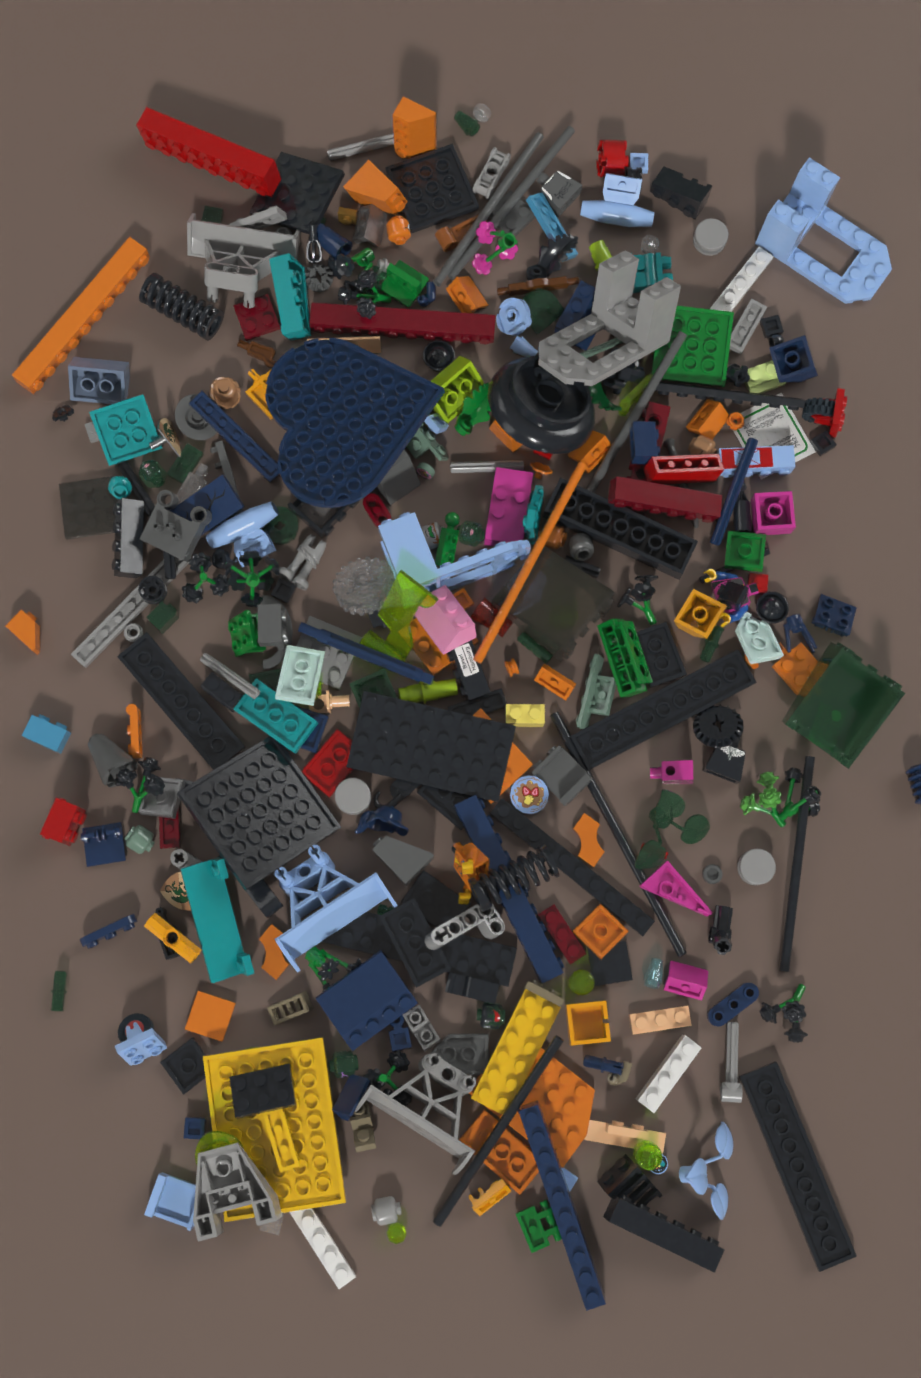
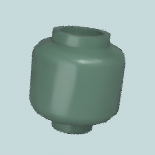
(139, 839)

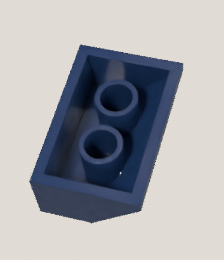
(577, 309)

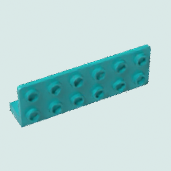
(215, 920)

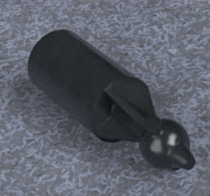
(742, 513)

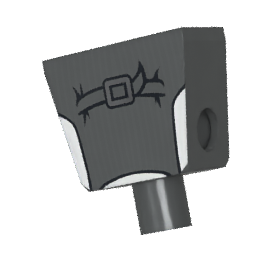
(559, 191)

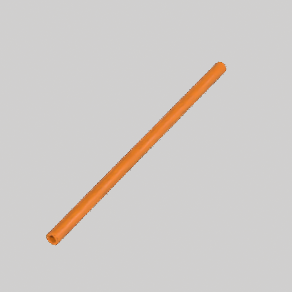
(529, 563)

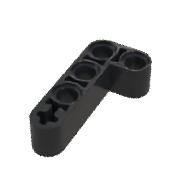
(264, 897)

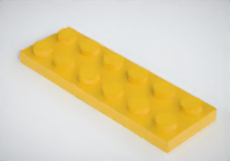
(515, 1051)

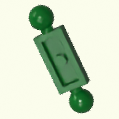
(448, 540)

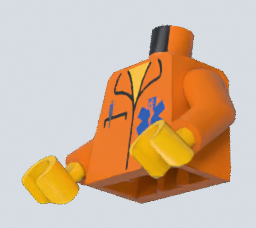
(468, 863)

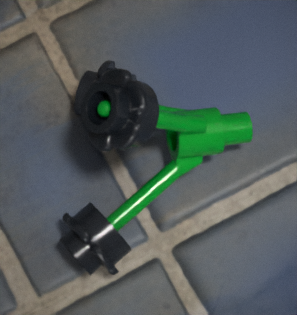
(811, 794)

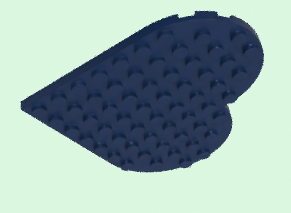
(343, 418)

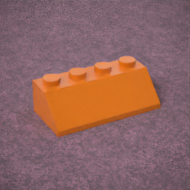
(413, 129)

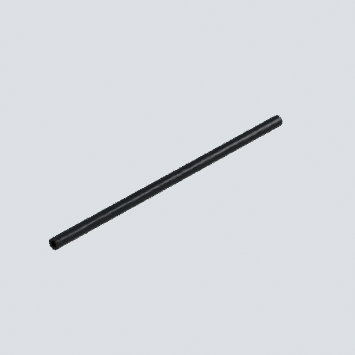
(620, 837)

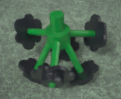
(261, 579)

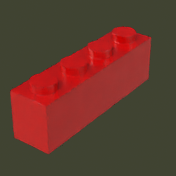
(684, 469)

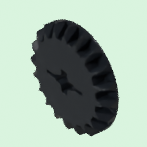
(709, 733)

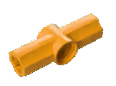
(163, 929)

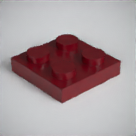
(257, 320)

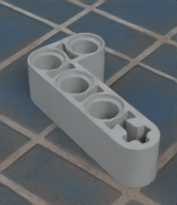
(461, 926)

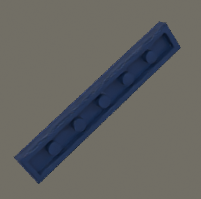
(235, 436)

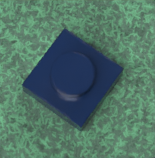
(194, 1127)

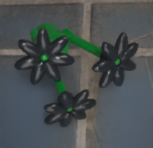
(317, 959)

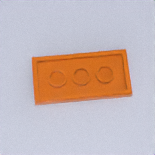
(509, 1156)

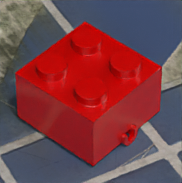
(63, 822)

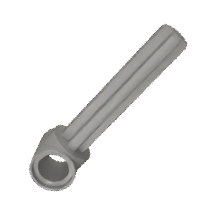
(730, 1089)

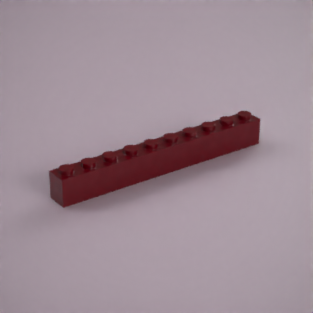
(403, 323)

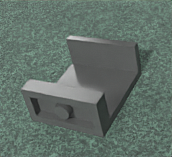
(562, 774)

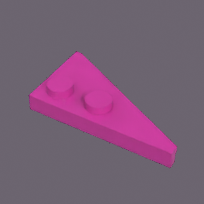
(670, 885)

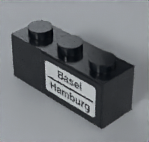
(468, 671)

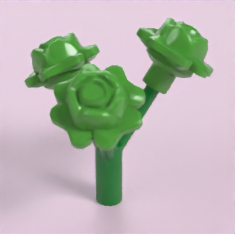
(768, 798)

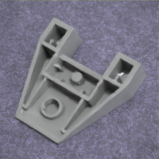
(226, 1182)

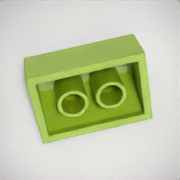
(458, 381)

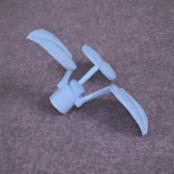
(697, 1173)

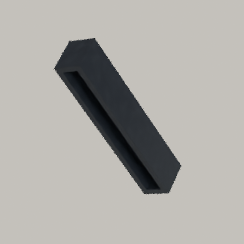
(664, 1233)

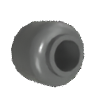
(581, 546)

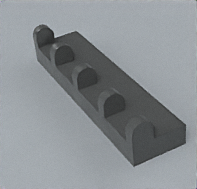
(225, 465)

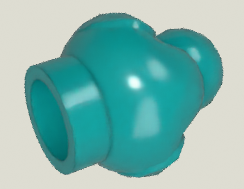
(120, 487)

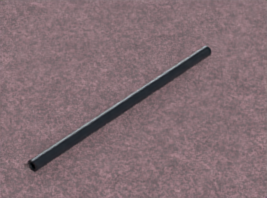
(796, 868)
(498, 1130)

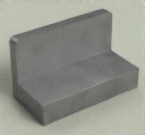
(370, 225)

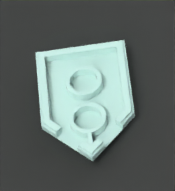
(757, 640)

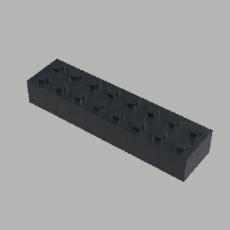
(624, 530)

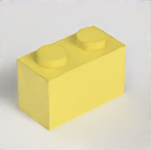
(525, 715)

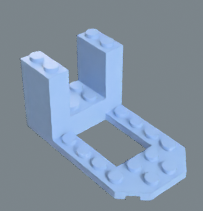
(793, 218)
(408, 551)

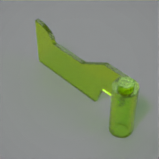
(397, 614)

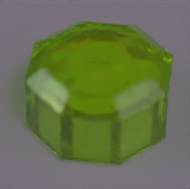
(396, 1233)

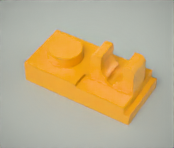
(494, 1194)

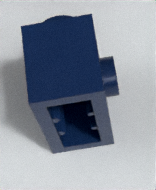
(643, 441)

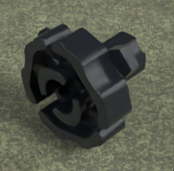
(619, 379)

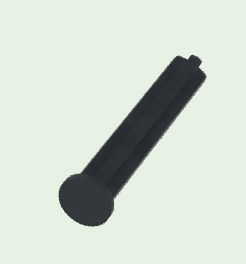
(137, 487)

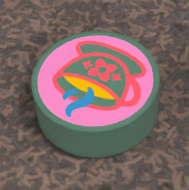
(425, 470)

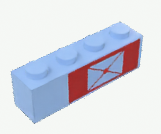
(764, 461)

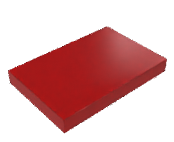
(329, 764)

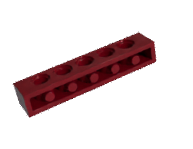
(659, 414)

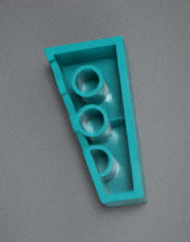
(291, 296)

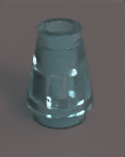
(654, 974)

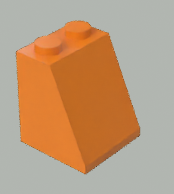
(373, 187)

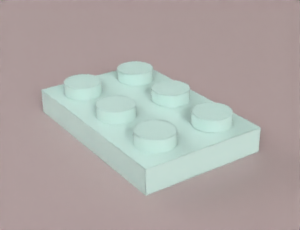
(300, 675)

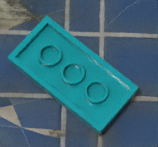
(276, 717)

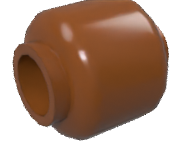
(557, 538)

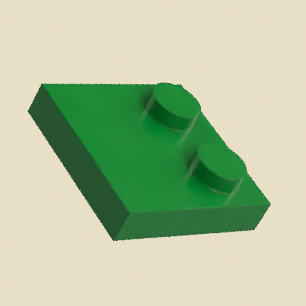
(745, 551)

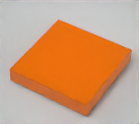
(600, 931)
(210, 1016)

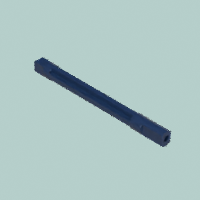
(368, 654)

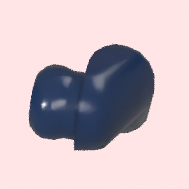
(429, 297)

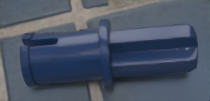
(603, 1064)

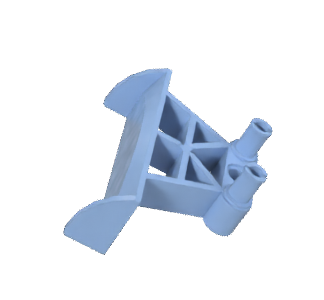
(333, 915)

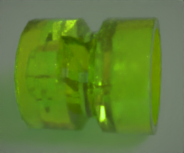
(647, 1155)

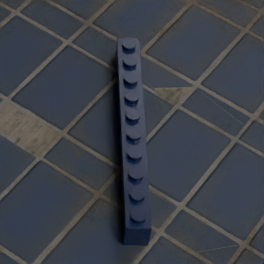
(518, 909)
(562, 1205)

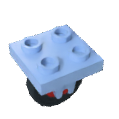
(138, 1039)

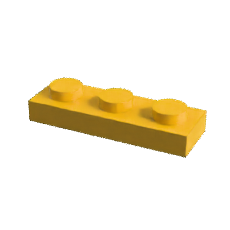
(281, 1140)

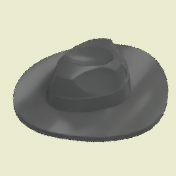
(191, 422)

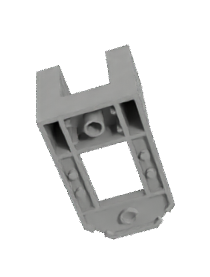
(639, 324)

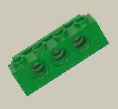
(622, 658)

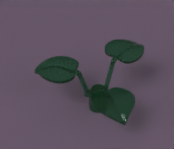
(669, 807)

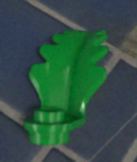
(474, 411)

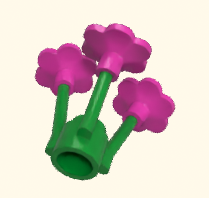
(505, 249)

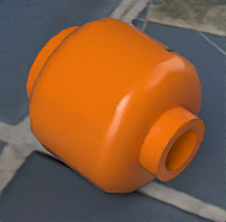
(398, 230)

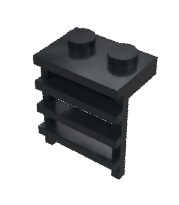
(624, 1178)

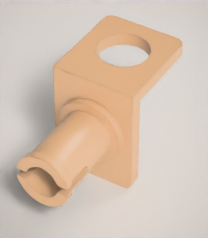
(330, 702)

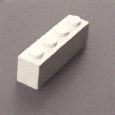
(668, 1073)

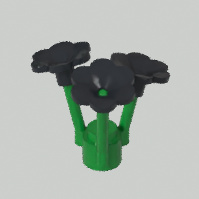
(345, 266)

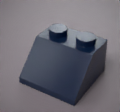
(793, 360)

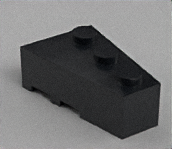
(680, 192)

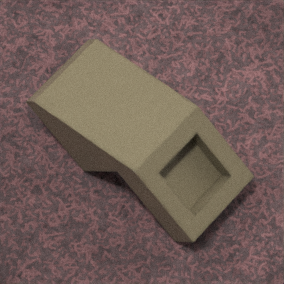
(363, 1129)

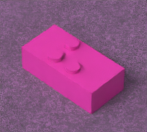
(508, 506)

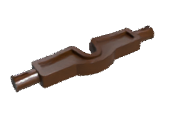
(545, 283)
(259, 352)

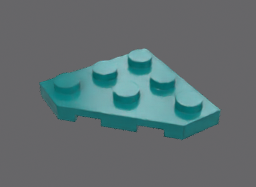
(532, 519)

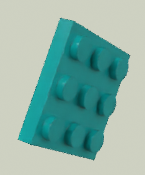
(125, 429)

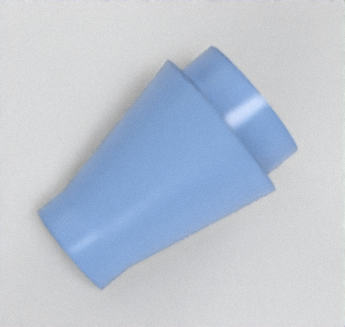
(523, 347)

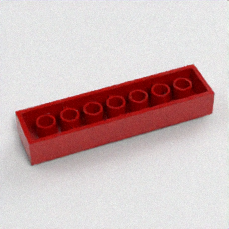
(209, 152)

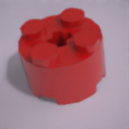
(611, 157)

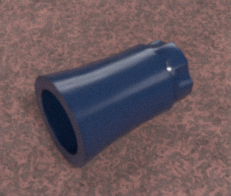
(333, 242)

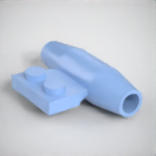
(618, 204)
(246, 531)

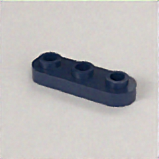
(109, 932)
(724, 1007)

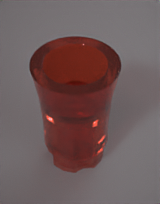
(485, 615)

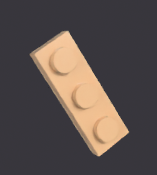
(660, 1020)

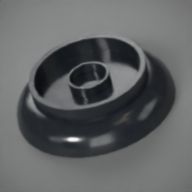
(540, 413)

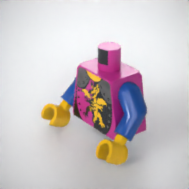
(719, 578)

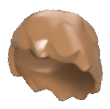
(225, 392)

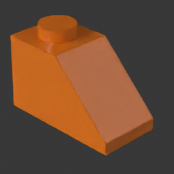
(26, 629)

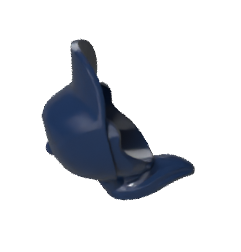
(382, 819)

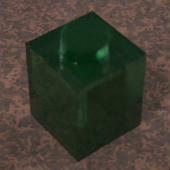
(163, 617)

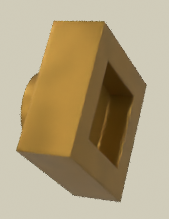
(347, 216)

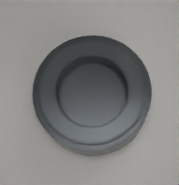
(712, 874)

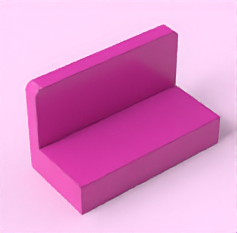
(686, 980)

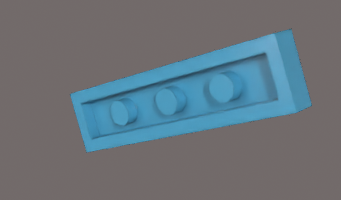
(547, 219)

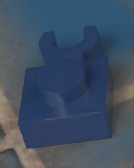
(399, 1036)

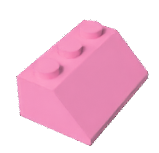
(446, 621)

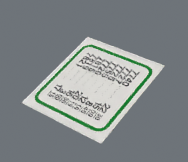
(774, 428)

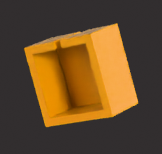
(586, 1022)

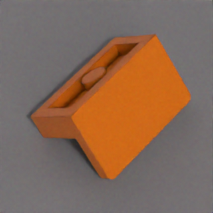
(466, 295)
(708, 419)
(592, 451)

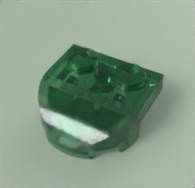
(543, 309)

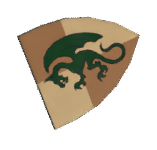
(166, 434)
(175, 892)

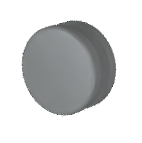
(710, 236)
(352, 796)
(756, 866)

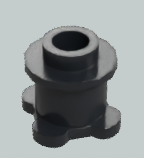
(737, 374)

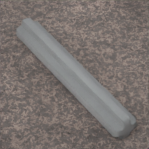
(360, 147)
(485, 466)
(229, 675)

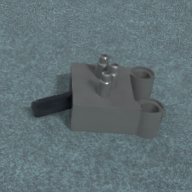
(174, 533)

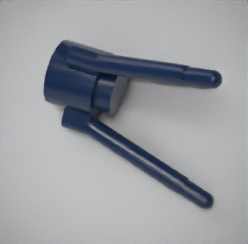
(796, 625)

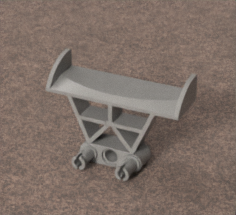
(236, 255)
(459, 1083)

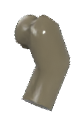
(616, 1079)

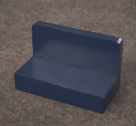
(350, 1096)

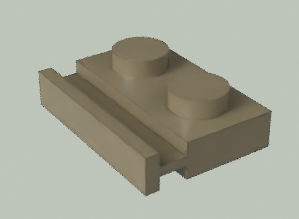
(551, 995)

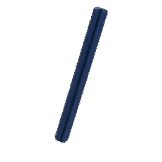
(734, 491)

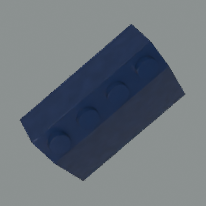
(366, 1000)

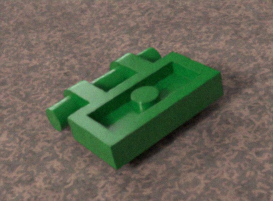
(532, 1228)

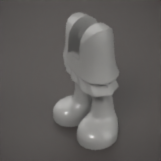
(312, 558)

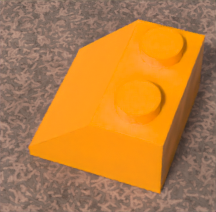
(699, 614)

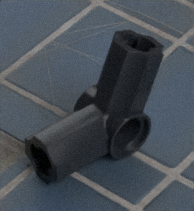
(720, 931)

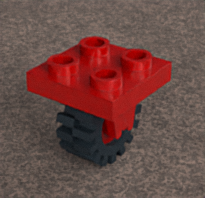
(827, 411)

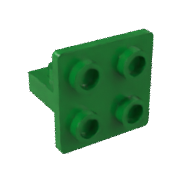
(403, 283)
(244, 633)

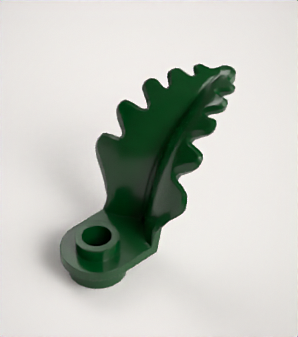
(599, 397)

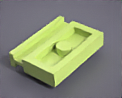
(763, 378)

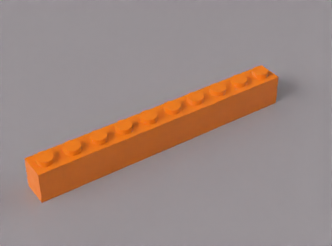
(81, 316)

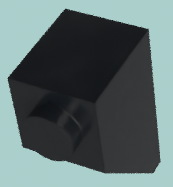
(732, 595)

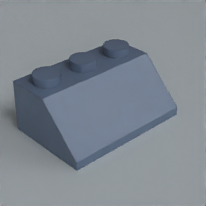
(98, 380)

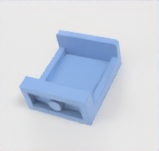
(172, 1200)

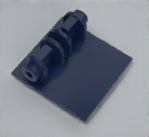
(834, 615)
(103, 844)

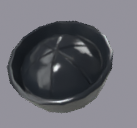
(438, 355)
(772, 607)

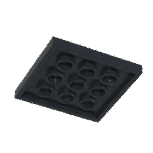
(433, 187)
(303, 191)

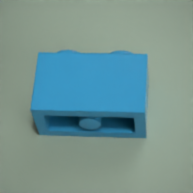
(46, 734)

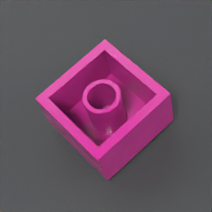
(773, 513)

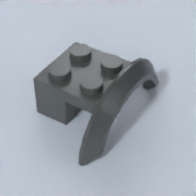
(274, 629)

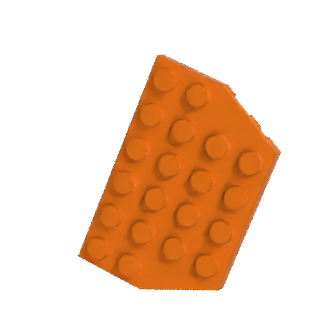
(565, 1106)

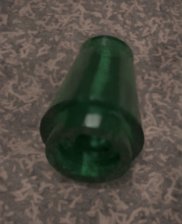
(467, 123)

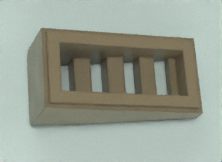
(305, 1000)

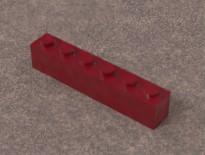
(665, 499)

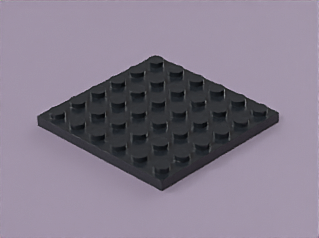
(258, 811)

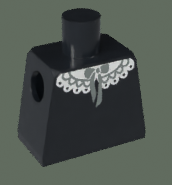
(726, 763)

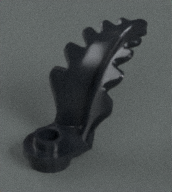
(551, 256)

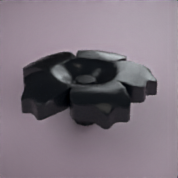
(62, 413)

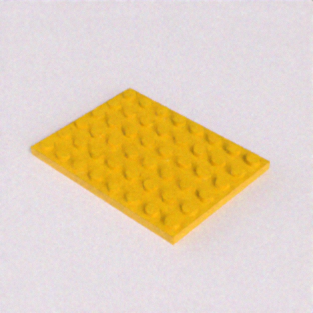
(311, 1124)

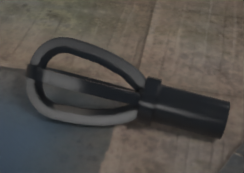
(313, 239)

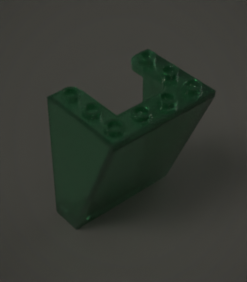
(842, 704)

